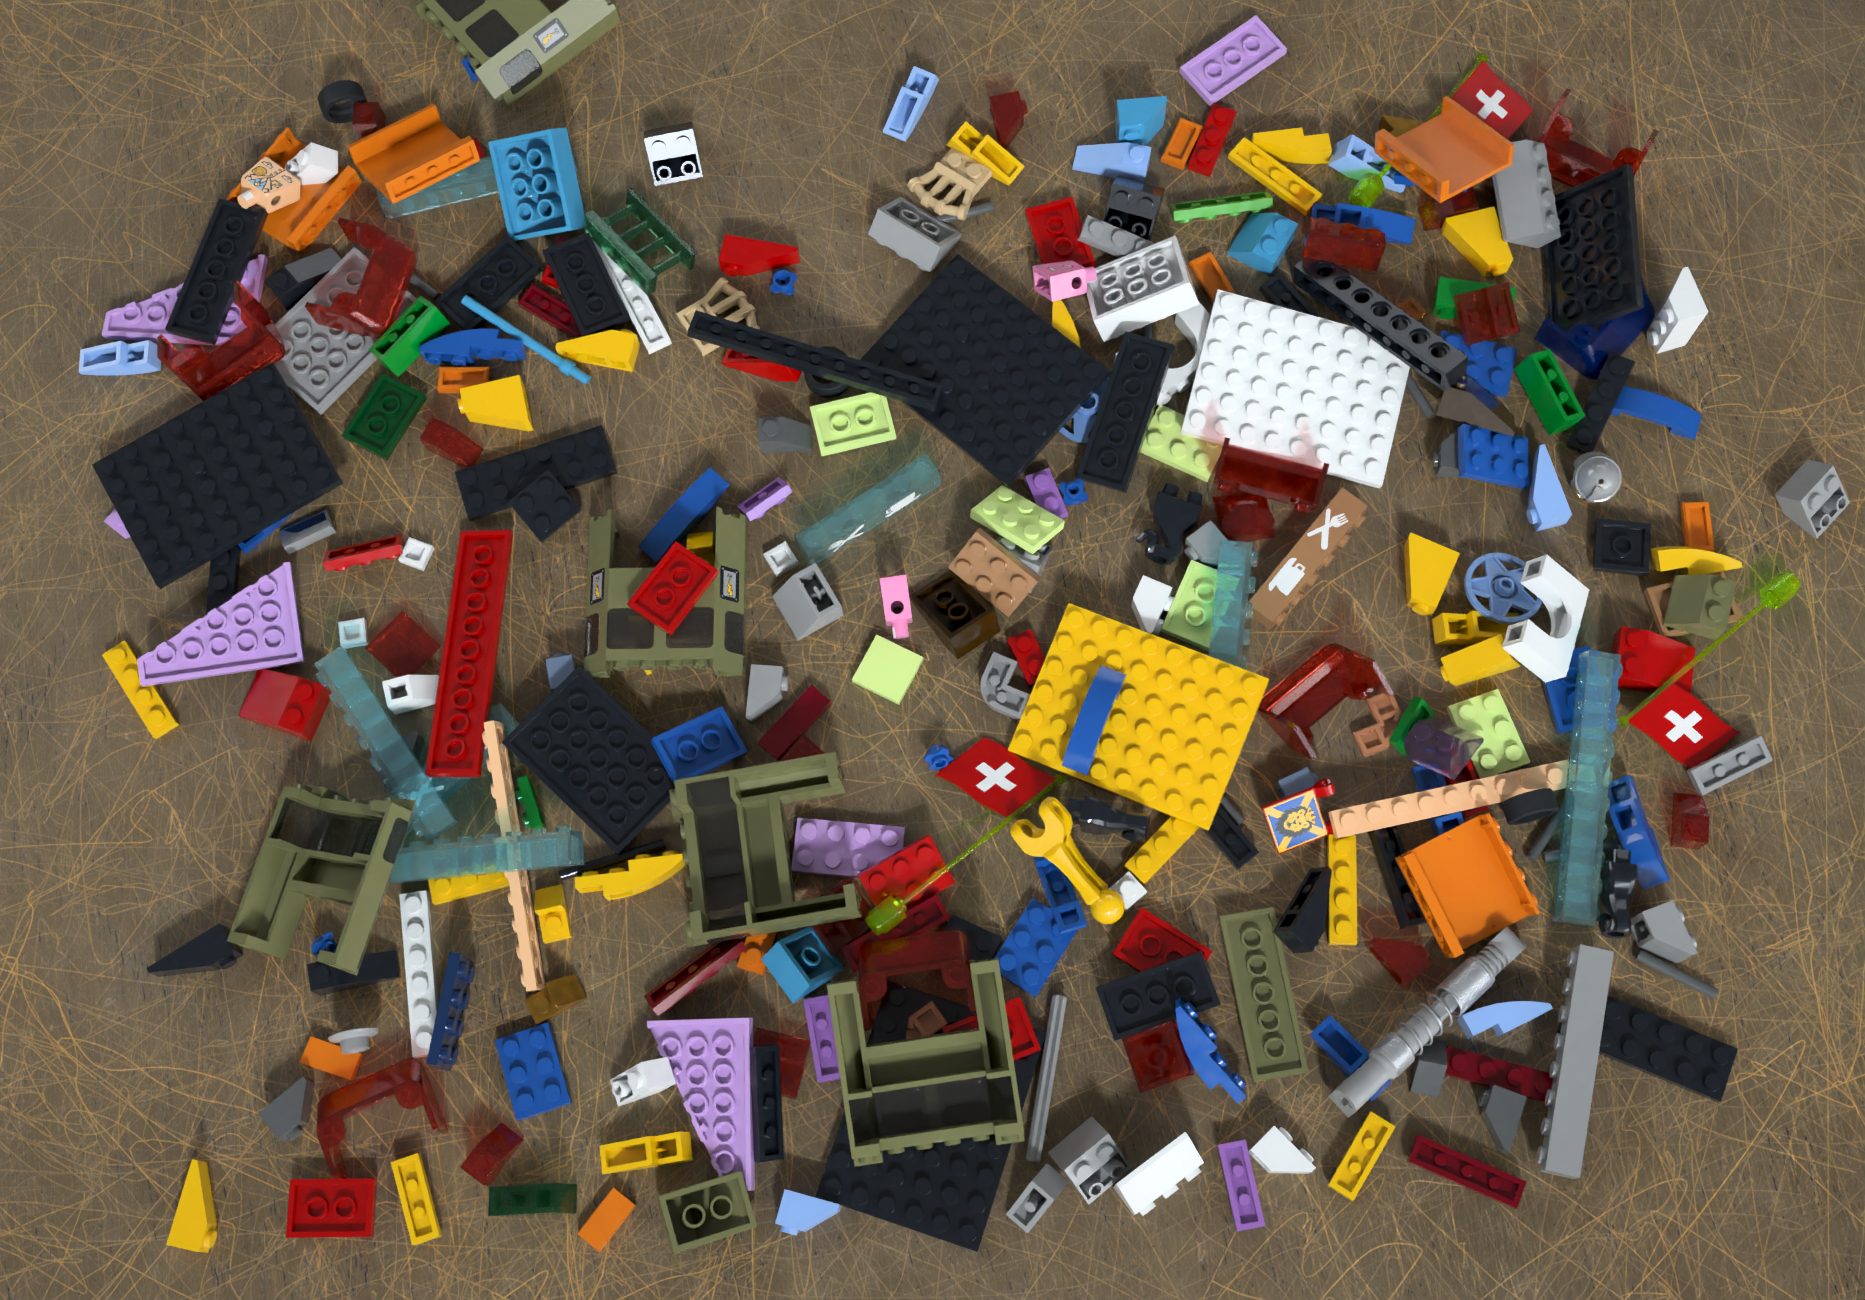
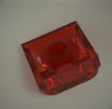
(1244, 517)
(1158, 1056)

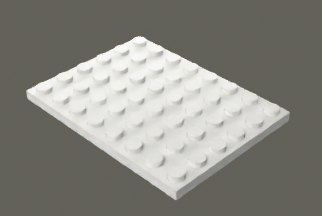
(1296, 389)

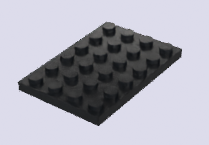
(1596, 261)
(594, 759)

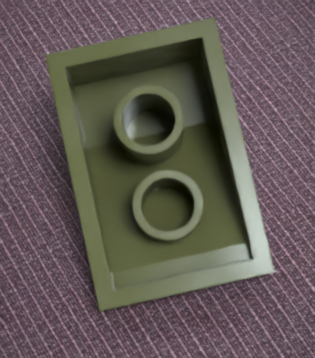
(706, 1212)

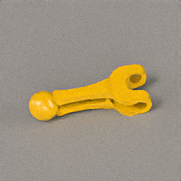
(1059, 848)

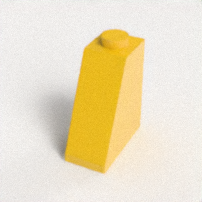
(1479, 240)
(497, 404)
(1426, 572)
(1478, 661)

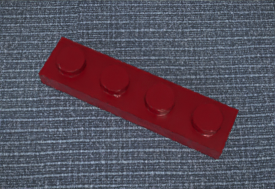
(917, 921)
(693, 974)
(1491, 1071)
(1466, 1171)

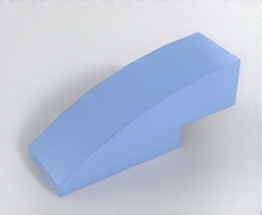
(910, 104)
(120, 359)
(1501, 1016)

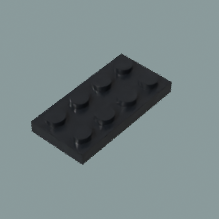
(489, 282)
(586, 285)
(1150, 995)

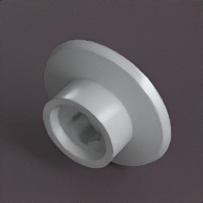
(354, 1040)

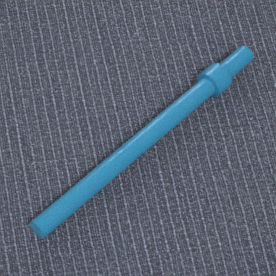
(565, 365)

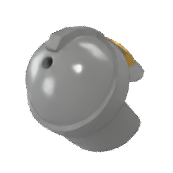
(1588, 470)

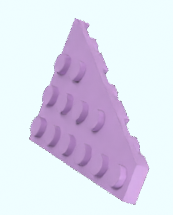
(149, 318)
(244, 634)
(715, 1081)

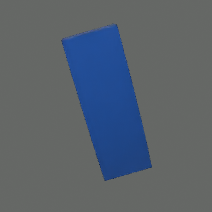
(1342, 1049)

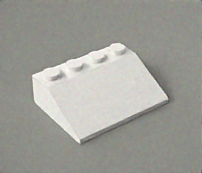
(1140, 289)

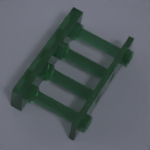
(629, 259)

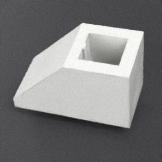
(314, 164)
(1150, 602)
(410, 692)
(642, 1081)
(1279, 1155)

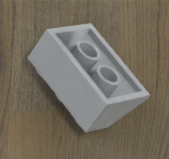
(900, 229)

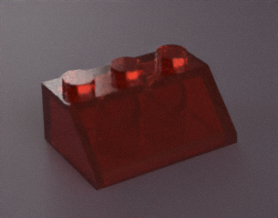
(1343, 243)

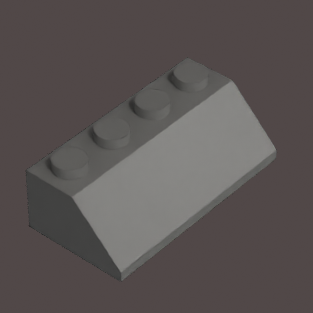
(1527, 197)

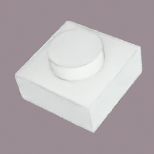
(1129, 889)

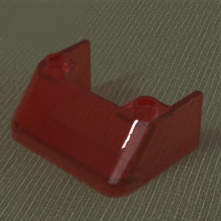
(1575, 163)
(381, 288)
(232, 361)
(1269, 477)
(1316, 690)
(910, 954)
(404, 1080)

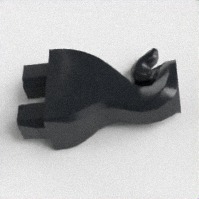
(1172, 519)
(1102, 819)
(1618, 882)

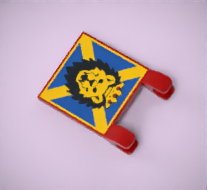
(1298, 817)

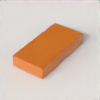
(1181, 143)
(1210, 276)
(454, 378)
(1697, 525)
(329, 1058)
(606, 1219)

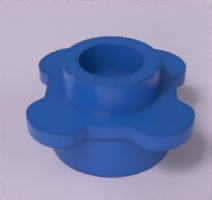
(783, 275)
(1073, 499)
(938, 757)
(322, 942)

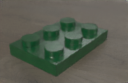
(384, 416)

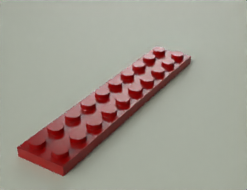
(469, 654)

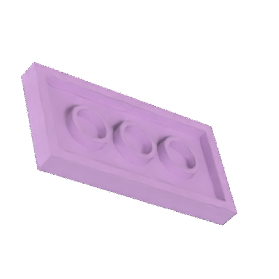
(1232, 60)
(842, 847)

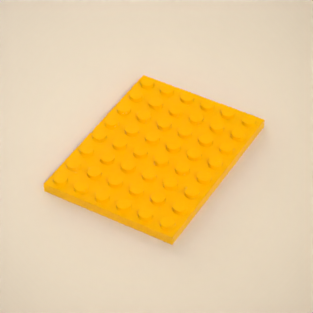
(1169, 730)

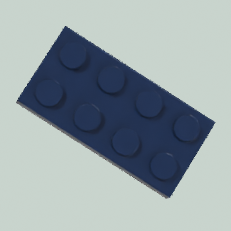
(448, 1021)

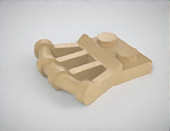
(954, 170)
(735, 297)

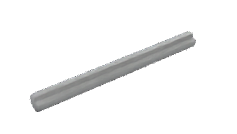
(1046, 1078)

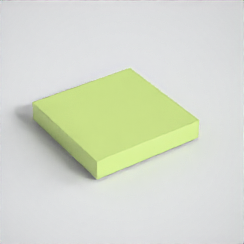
(887, 669)

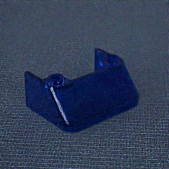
(1589, 349)

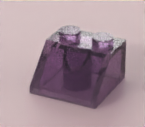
(1441, 746)

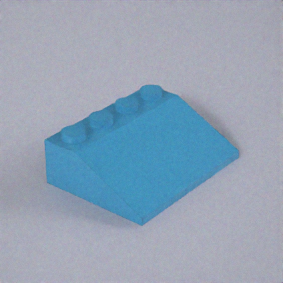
(537, 184)

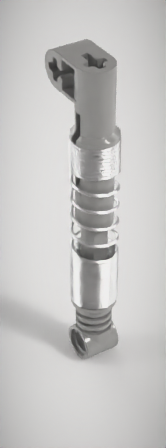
(1453, 995)

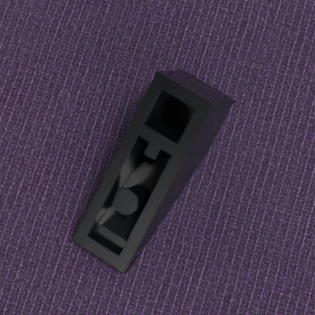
(299, 277)
(1306, 914)
(204, 953)
(373, 969)

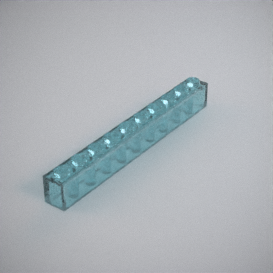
(1587, 789)

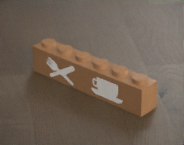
(1307, 557)

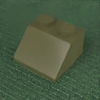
(1700, 604)

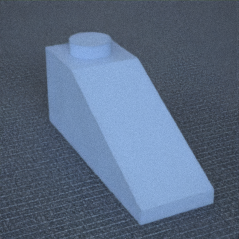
(1357, 158)
(1114, 160)
(1546, 499)

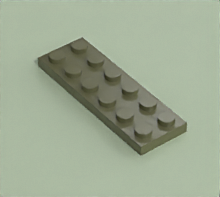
(1263, 995)

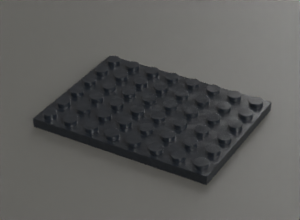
(1000, 365)
(216, 475)
(934, 1189)

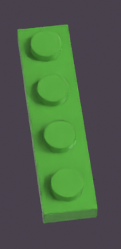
(1228, 205)

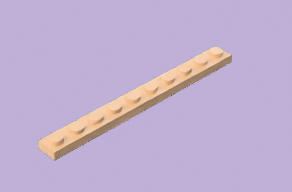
(1446, 799)
(519, 893)

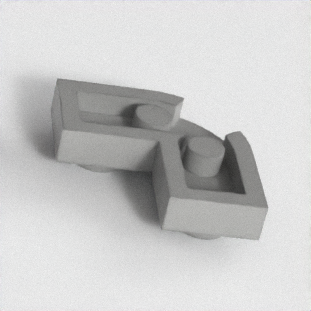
(996, 690)

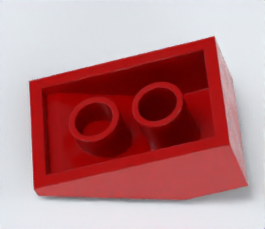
(1651, 660)
(286, 703)

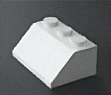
(1677, 314)
(1159, 1175)

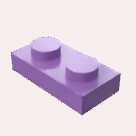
(1045, 492)
(770, 495)

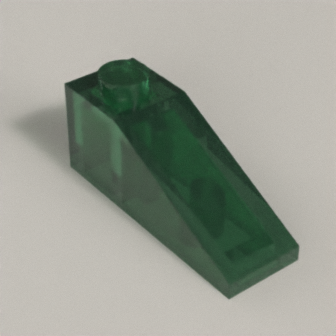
(533, 1199)

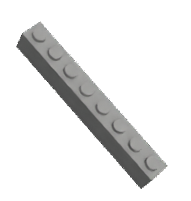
(1575, 1061)

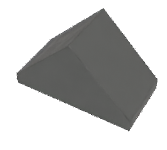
(1429, 1069)

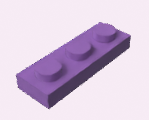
(822, 1038)
(1240, 1185)

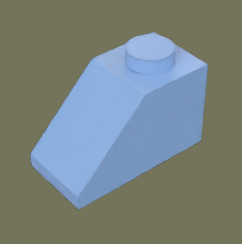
(803, 1212)

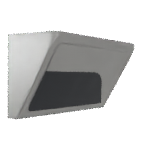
(307, 532)

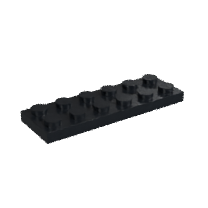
(216, 266)
(1125, 412)
(571, 460)
(1665, 1050)

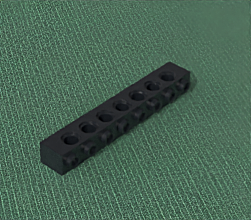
(1382, 321)

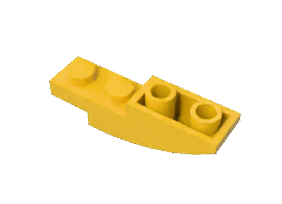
(643, 874)

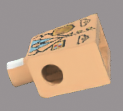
(268, 187)

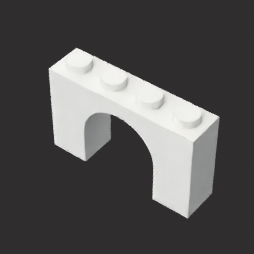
(1193, 325)
(1565, 600)

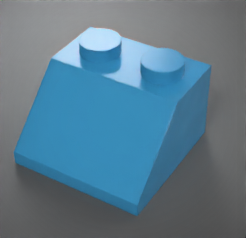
(1139, 119)
(1263, 241)
(801, 964)

